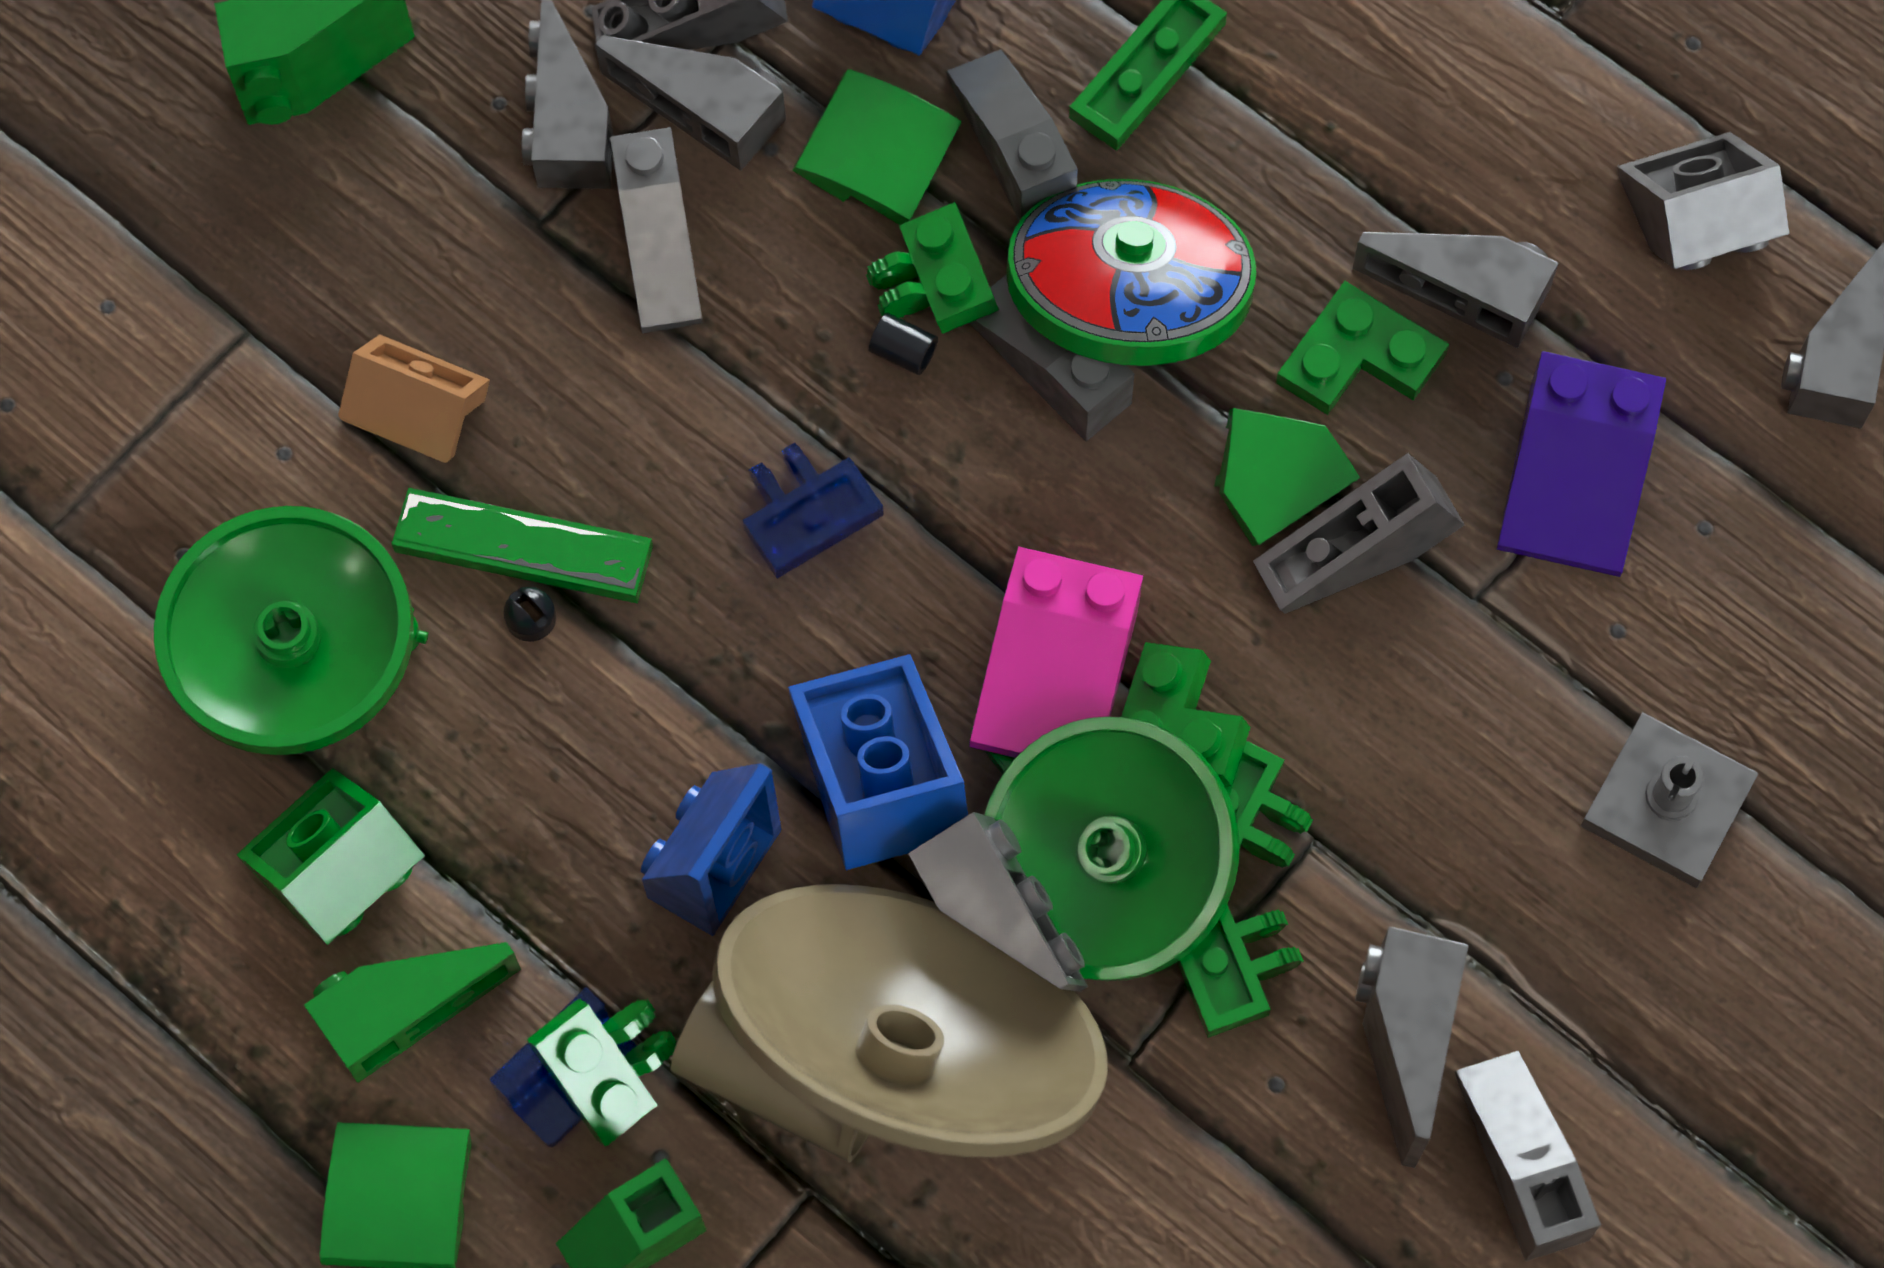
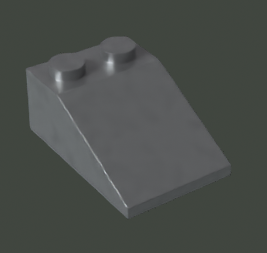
(1408, 1025)

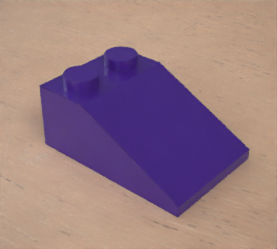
(1581, 463)

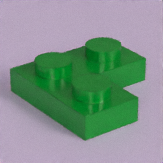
(1358, 335)
(1167, 696)

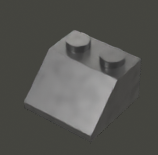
(1706, 200)

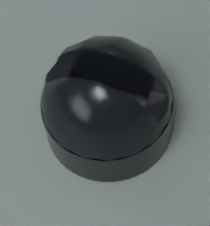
(520, 622)

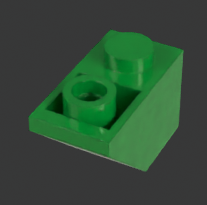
(635, 1223)

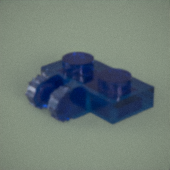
(810, 516)

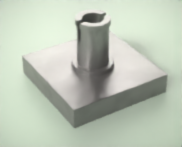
(1669, 800)

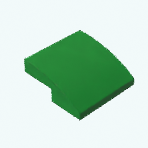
(877, 145)
(395, 1196)

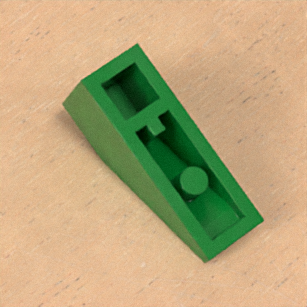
(398, 1002)

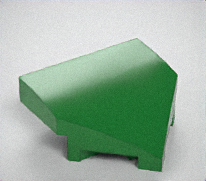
(1278, 471)

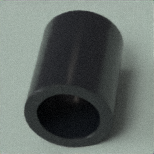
(903, 344)

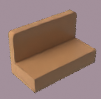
(410, 397)

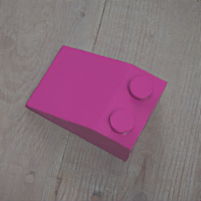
(1054, 649)

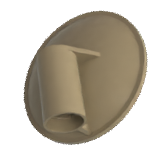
(890, 1023)

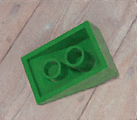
(302, 52)

